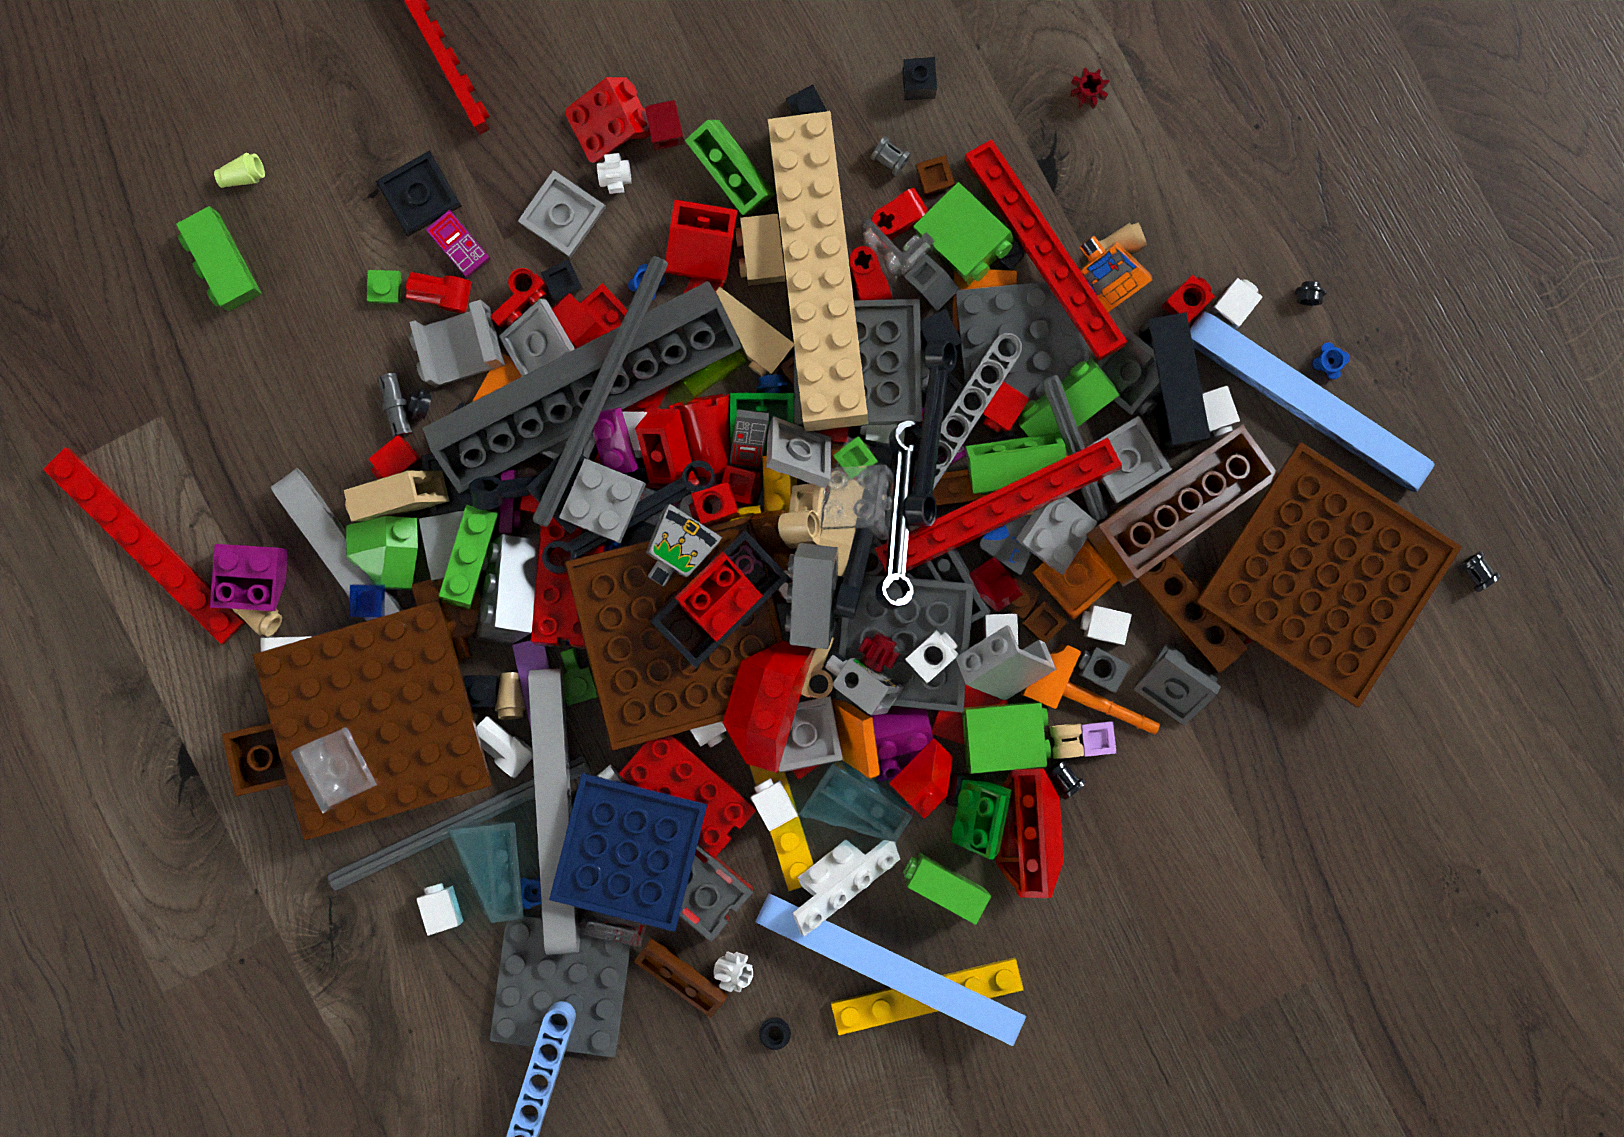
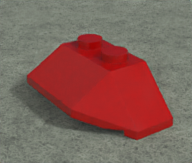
(766, 702)
(1032, 834)

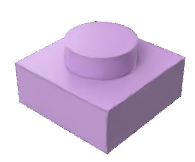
(1098, 738)

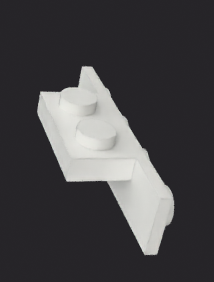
(840, 878)

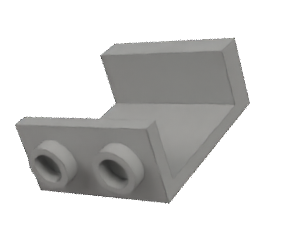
(457, 346)
(1001, 667)

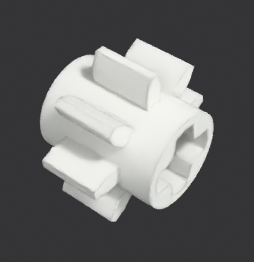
(614, 173)
(733, 972)

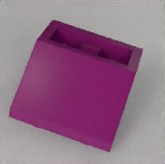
(248, 577)
(899, 738)

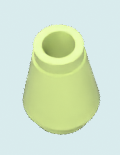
(240, 171)

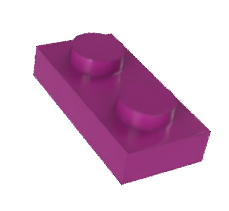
(614, 441)
(510, 515)

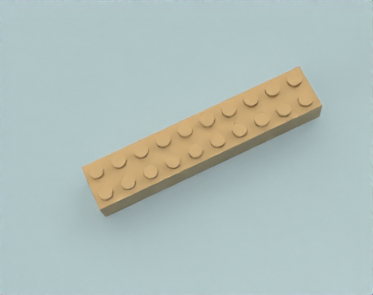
(817, 272)

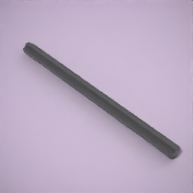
(600, 391)
(438, 831)

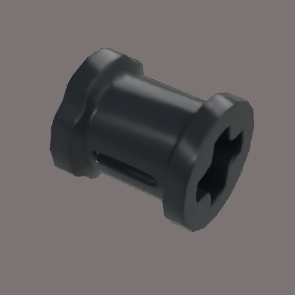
(1479, 571)
(1065, 778)

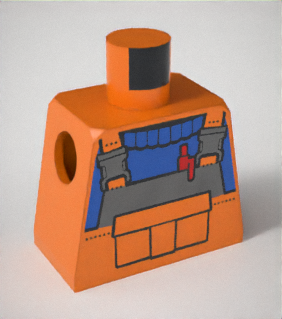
(1112, 272)

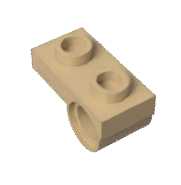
(802, 521)
(815, 668)

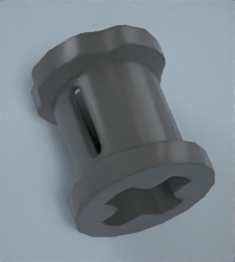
(890, 156)

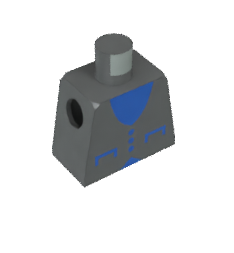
(1003, 545)

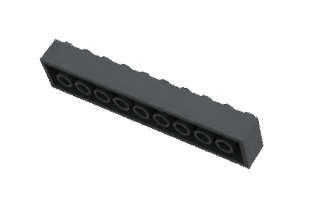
(548, 401)

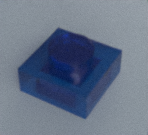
(367, 600)

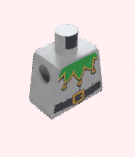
(678, 544)
(872, 693)

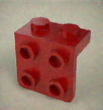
(607, 117)

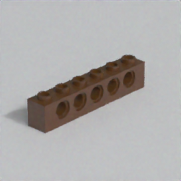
(1230, 641)

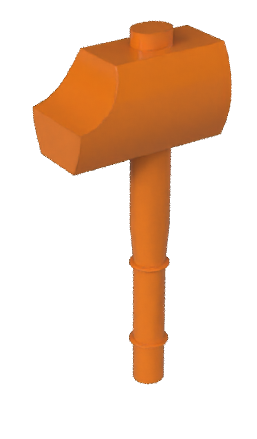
(1054, 685)

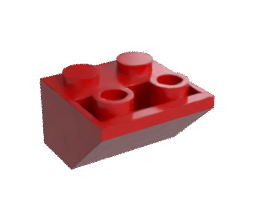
(700, 241)
(718, 596)

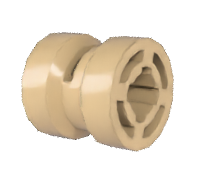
(1066, 748)

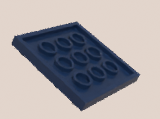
(628, 852)

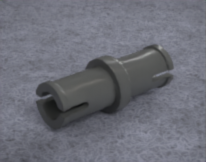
(394, 405)

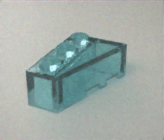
(858, 803)
(492, 867)

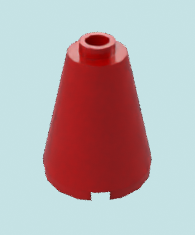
(707, 431)

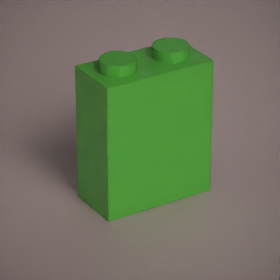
(965, 234)
(1005, 737)
(946, 887)

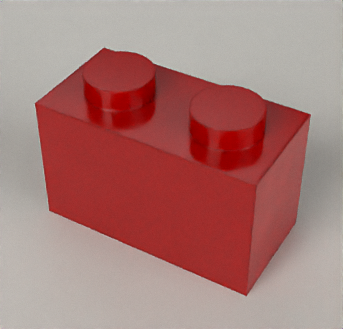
(663, 445)

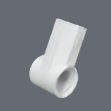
(509, 752)

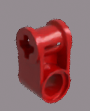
(901, 213)
(869, 282)

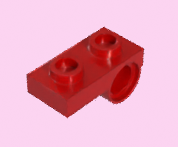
(519, 301)

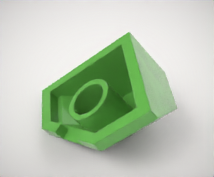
(384, 550)

